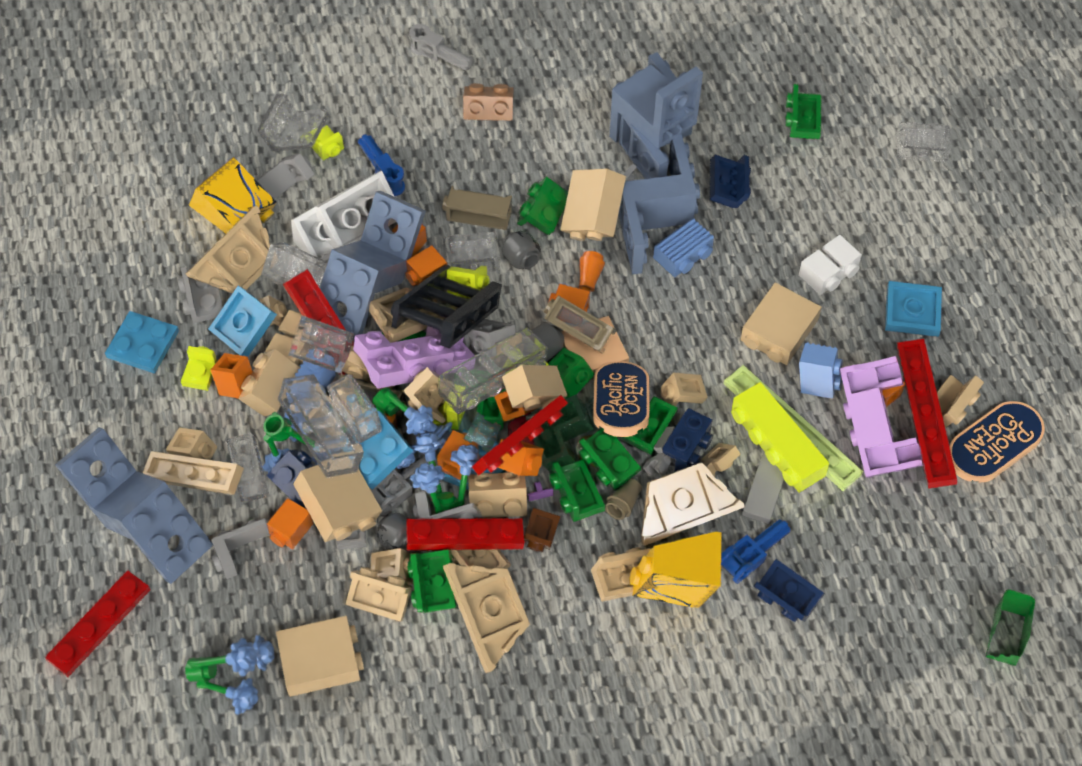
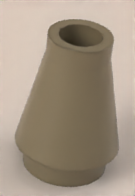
(623, 500)

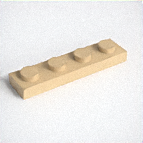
(194, 472)

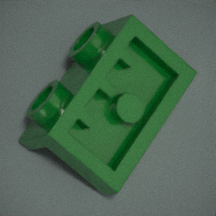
(573, 371)
(610, 458)

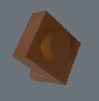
(541, 530)

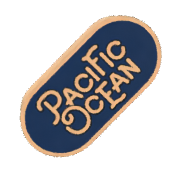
(621, 398)
(996, 441)

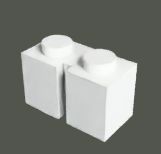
(827, 271)

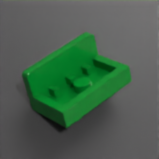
(804, 114)
(543, 206)
(577, 490)
(431, 584)

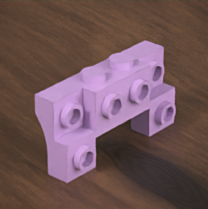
(402, 360)
(870, 418)

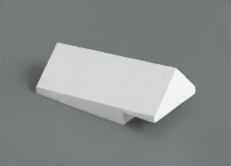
(338, 218)

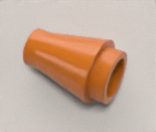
(590, 269)

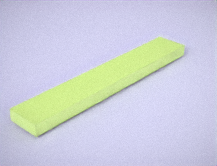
(841, 469)

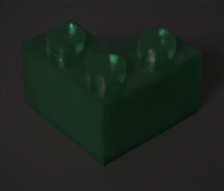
(556, 436)

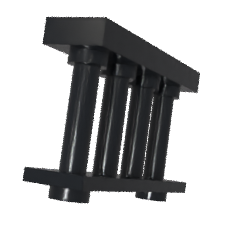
(456, 322)

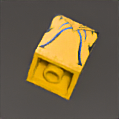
(230, 195)
(680, 571)

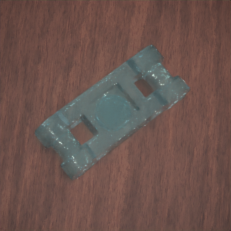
(482, 432)

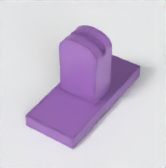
(540, 493)

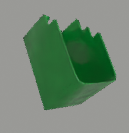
(1018, 604)

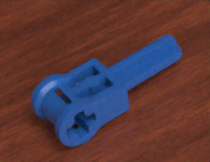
(383, 162)
(749, 554)

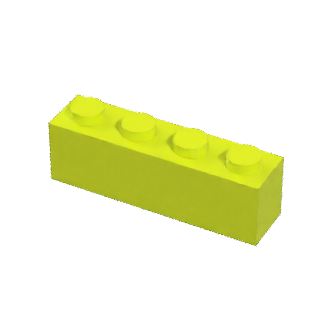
(779, 437)

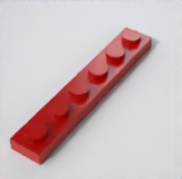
(926, 414)

